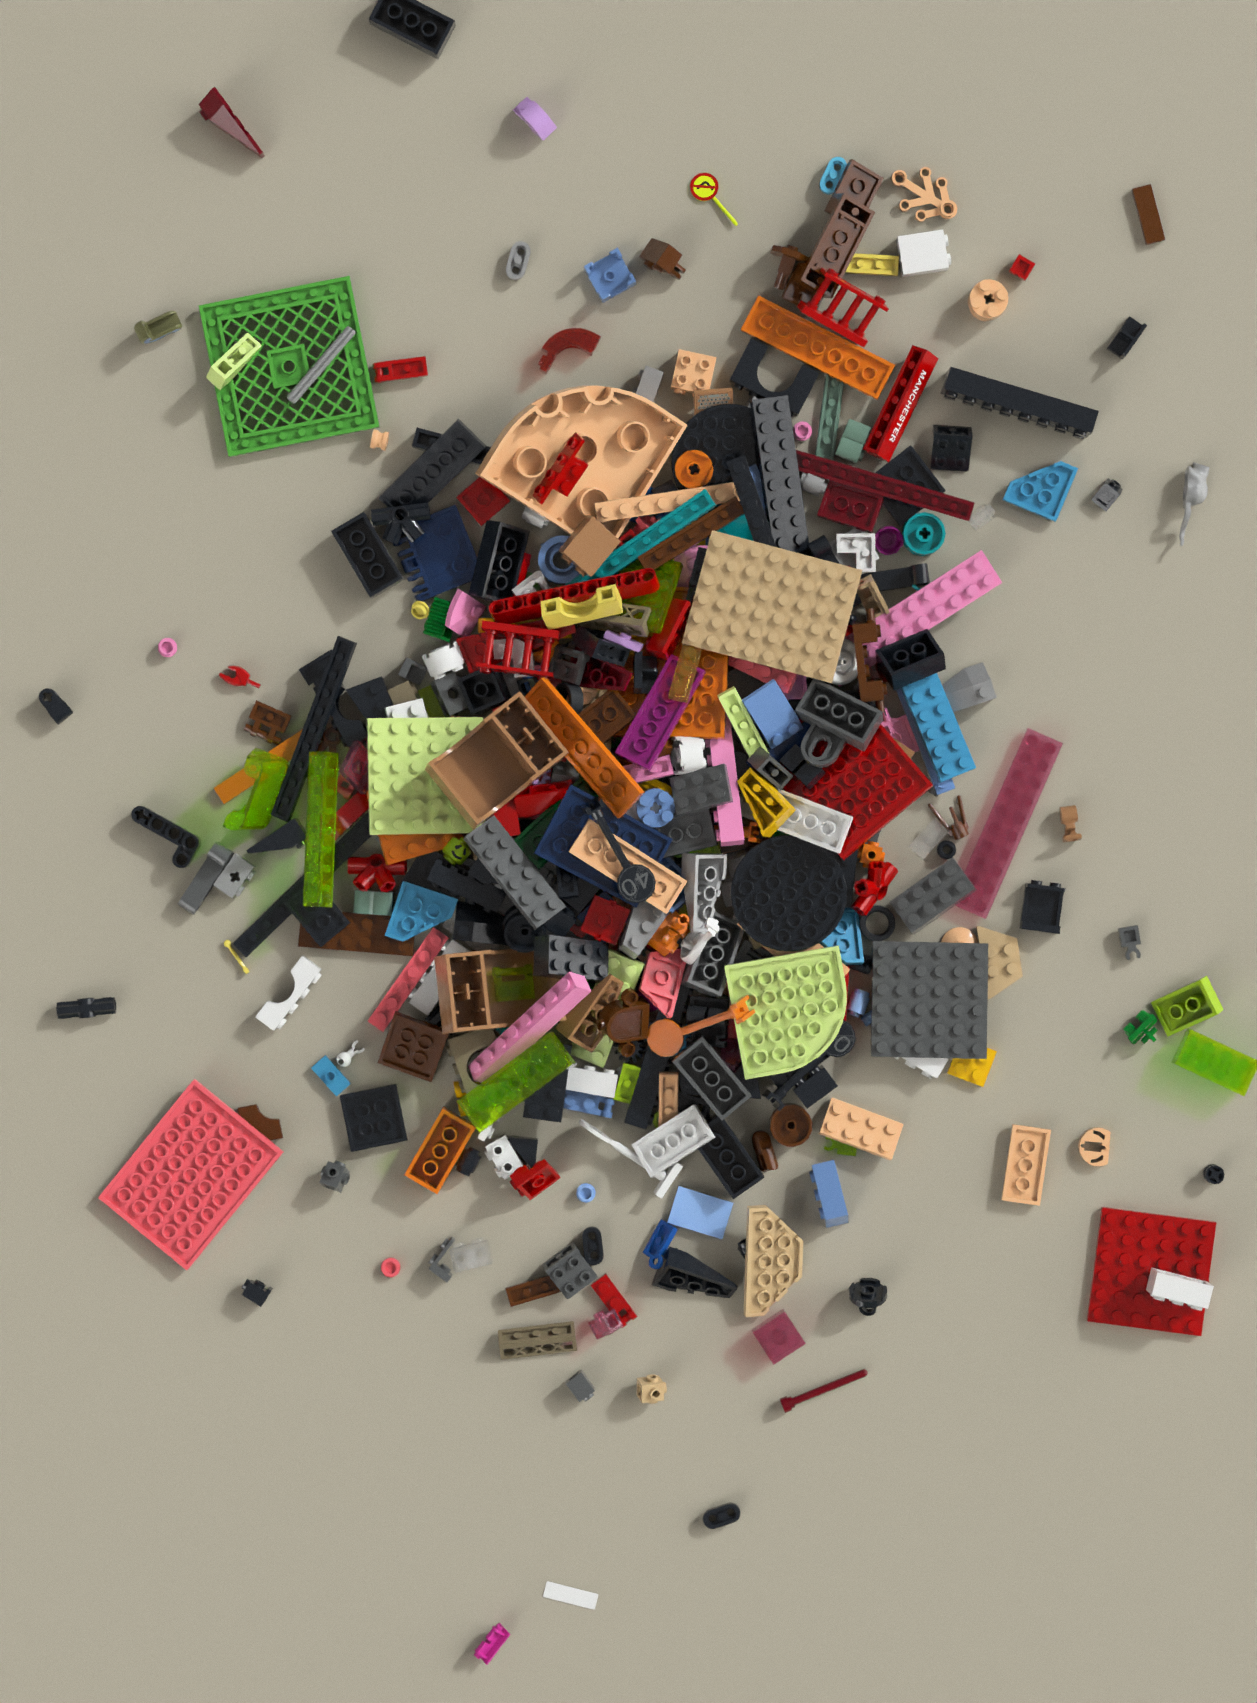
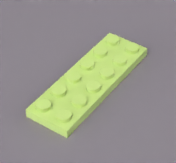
(627, 971)

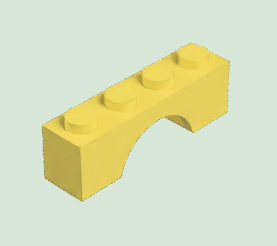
(561, 613)

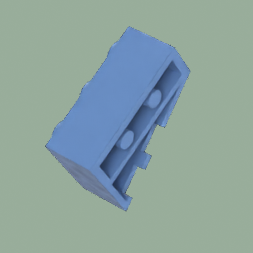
(829, 1193)

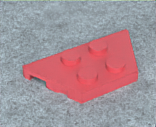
(662, 980)

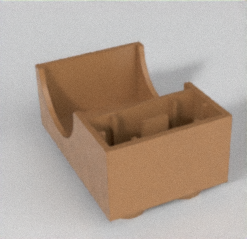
(496, 760)
(468, 990)

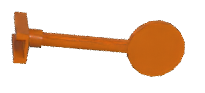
(667, 1037)

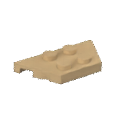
(1003, 959)

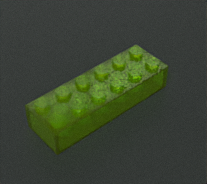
(516, 1082)

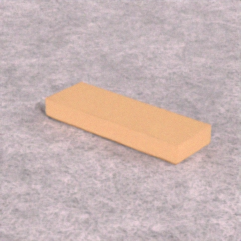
(668, 1096)

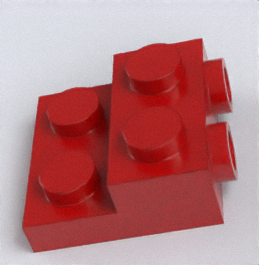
(534, 1180)

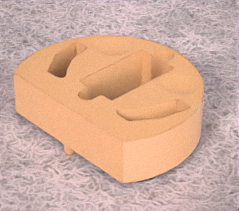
(1089, 1136)

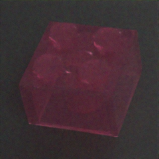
(778, 1336)

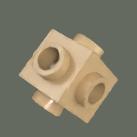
(651, 1389)

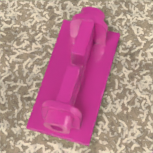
(492, 1644)

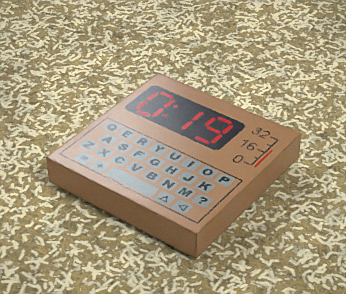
(711, 397)

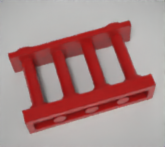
(841, 326)
(511, 632)

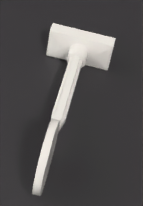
(665, 1177)

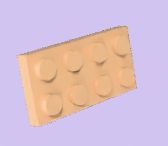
(861, 1129)
(1026, 1164)

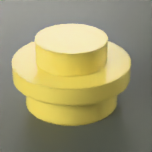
(420, 610)

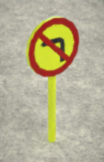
(704, 188)

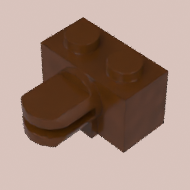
(662, 258)

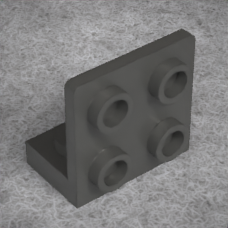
(569, 1270)

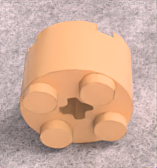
(998, 303)

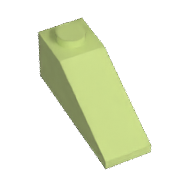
(233, 361)

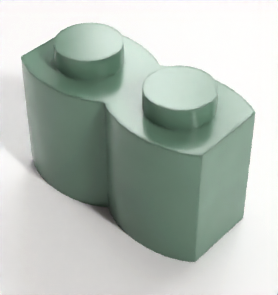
(852, 441)
(373, 902)

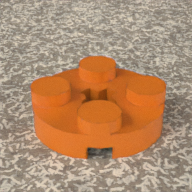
(688, 459)

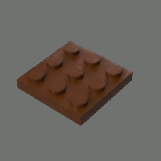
(413, 1046)

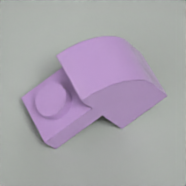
(535, 118)

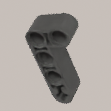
(203, 882)

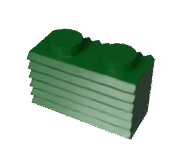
(436, 620)

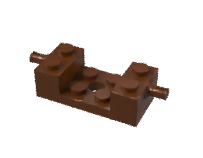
(866, 633)

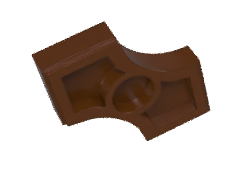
(267, 1126)

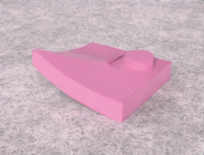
(463, 613)

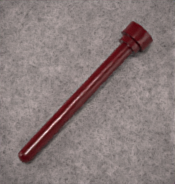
(789, 1403)

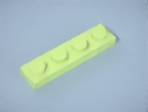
(741, 721)

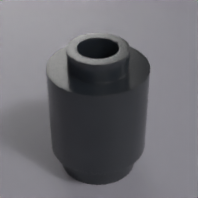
(468, 1161)

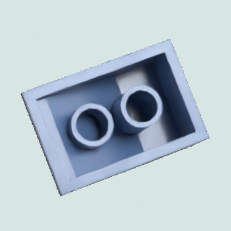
(772, 714)

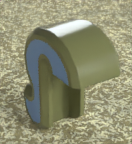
(158, 327)

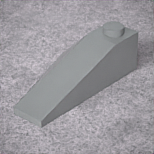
(969, 687)
(703, 877)

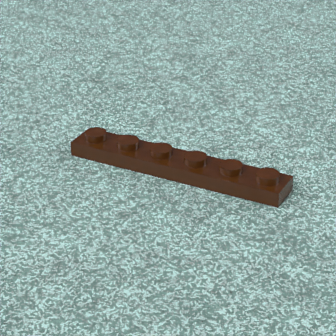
(691, 534)

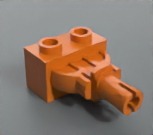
(669, 932)

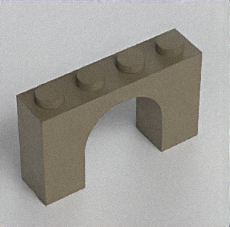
(463, 1049)

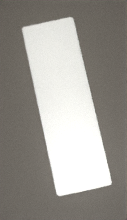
(570, 1595)

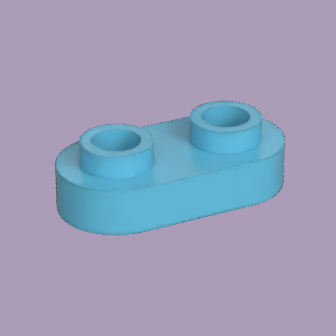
(832, 175)

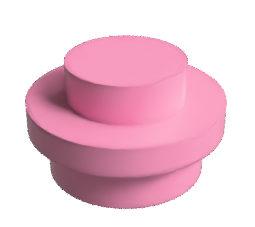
(802, 431)
(167, 647)

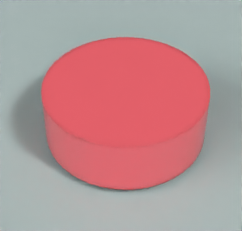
(390, 1267)

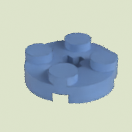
(664, 814)

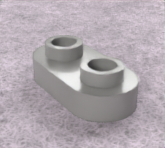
(518, 261)

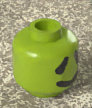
(456, 851)

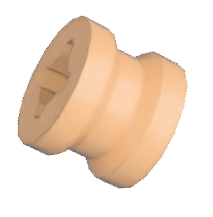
(379, 440)

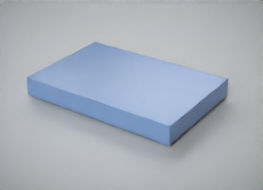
(700, 1212)

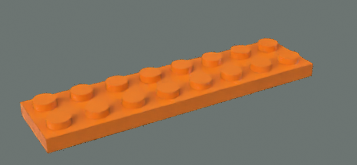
(817, 347)
(585, 749)

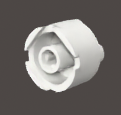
(444, 659)
(687, 754)

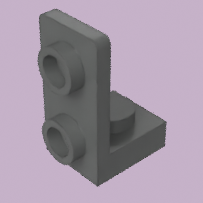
(441, 1270)

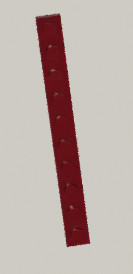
(884, 486)

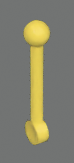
(227, 943)

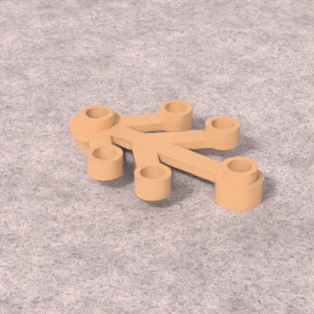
(927, 196)

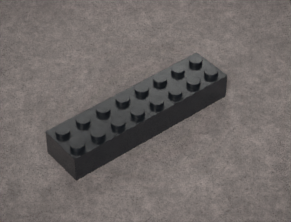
(1019, 402)

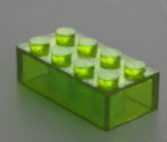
(1215, 1062)

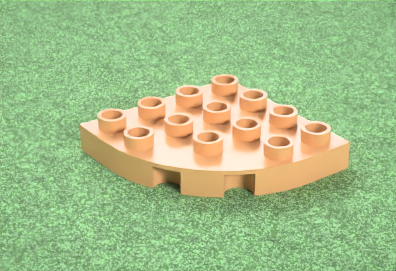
(623, 446)

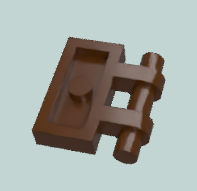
(270, 717)

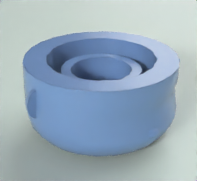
(546, 565)

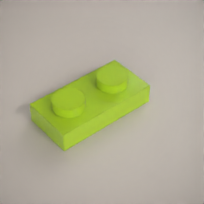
(627, 1082)

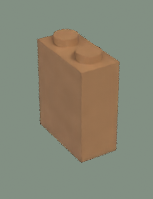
(588, 546)

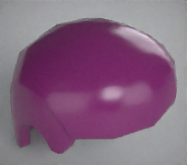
(888, 540)

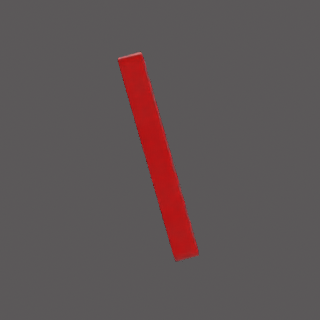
(529, 605)

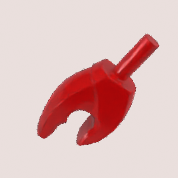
(241, 679)

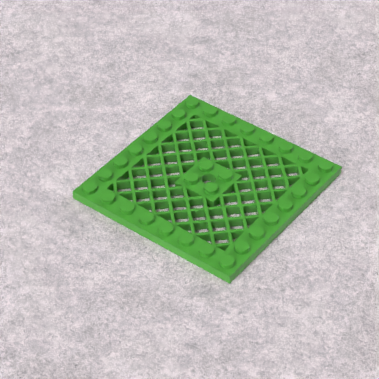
(285, 299)

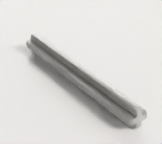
(321, 364)

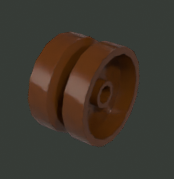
(802, 1125)

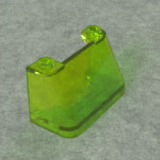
(269, 775)

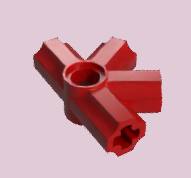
(373, 870)
(874, 887)

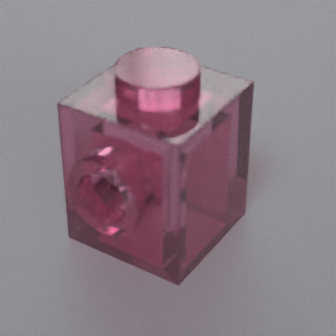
(605, 1323)

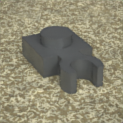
(1130, 938)

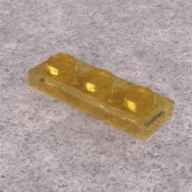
(685, 673)

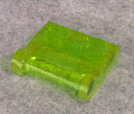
(513, 989)

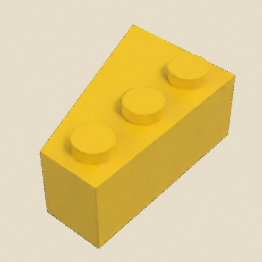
(766, 802)

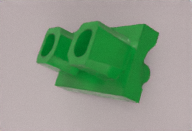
(1135, 1034)

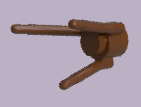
(958, 828)

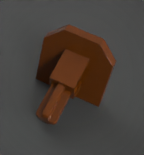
(789, 257)

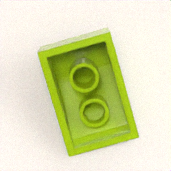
(1187, 1006)

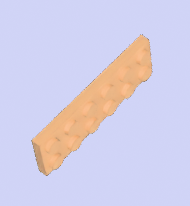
(596, 851)

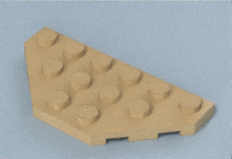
(771, 1260)

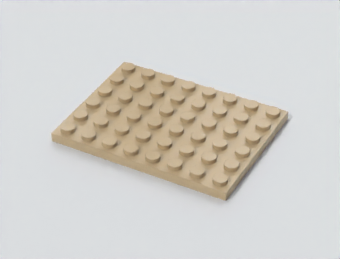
(772, 606)

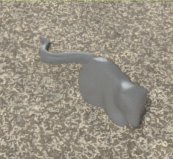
(1194, 492)

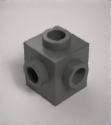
(334, 1176)

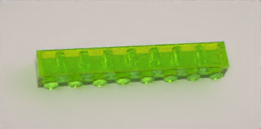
(320, 829)

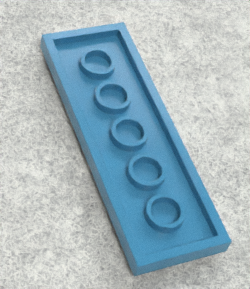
(938, 727)

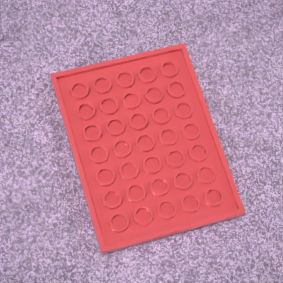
(190, 1174)

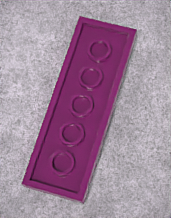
(655, 719)

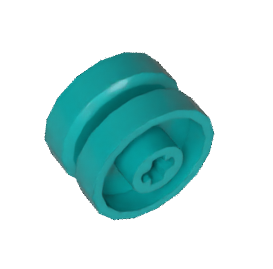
(934, 532)

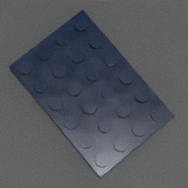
(569, 822)

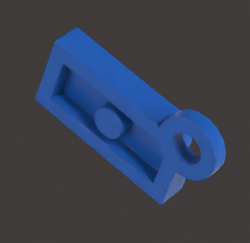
(659, 1243)

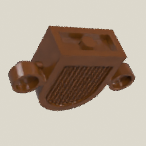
(625, 1020)

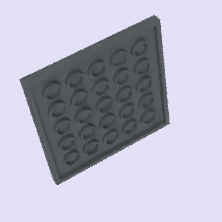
(929, 1000)

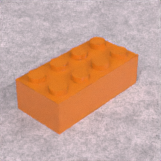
(440, 1150)

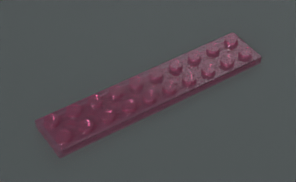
(1009, 819)

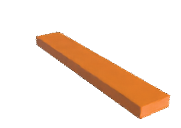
(241, 781)

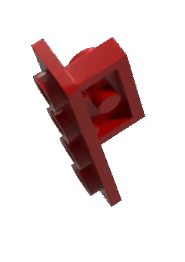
(564, 471)

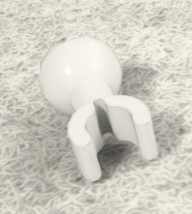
(346, 1056)

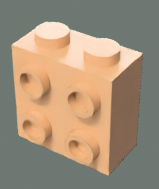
(692, 372)

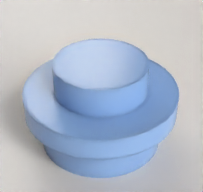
(585, 1192)

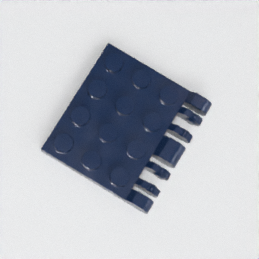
(441, 554)

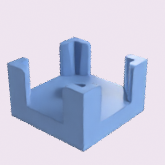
(610, 275)

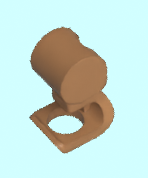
(1069, 817)

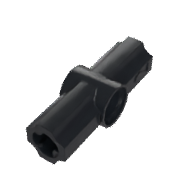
(86, 1007)

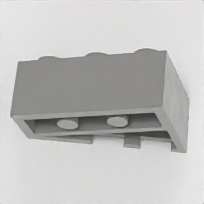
(640, 928)

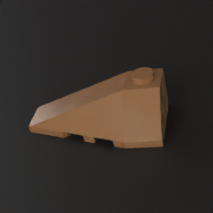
(582, 1019)

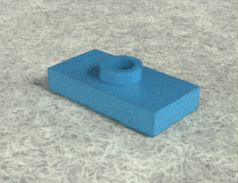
(331, 1075)

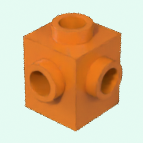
(865, 849)

